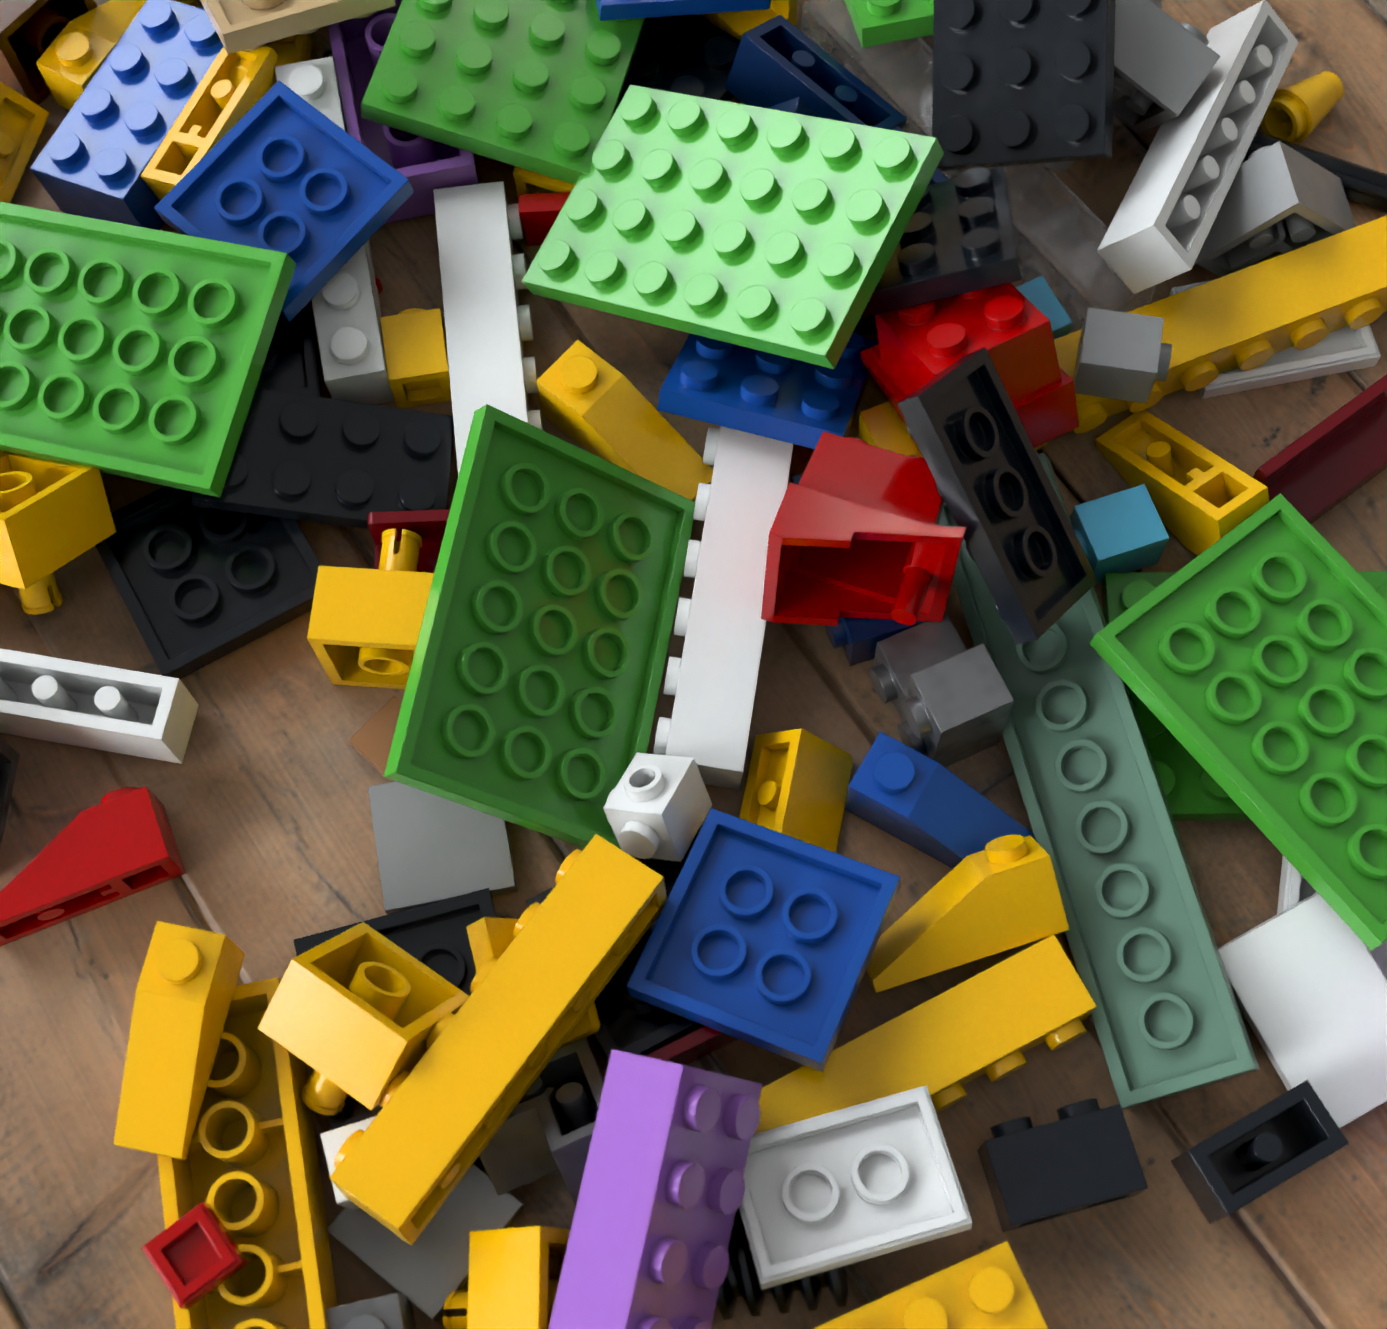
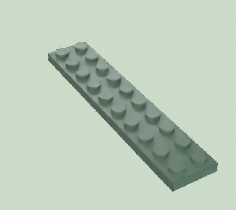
(1114, 850)

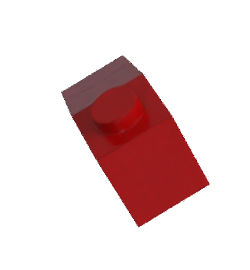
(93, 862)

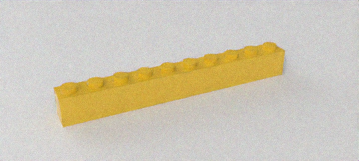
(1227, 323)

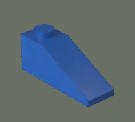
(925, 803)

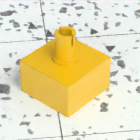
(46, 520)
(371, 619)
(357, 1016)
(510, 1279)

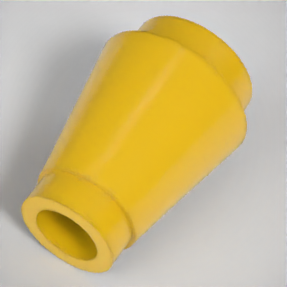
(1302, 106)

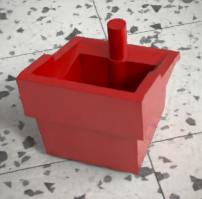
(1018, 337)
(860, 540)

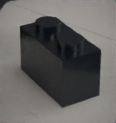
(1259, 1152)
(1061, 1164)

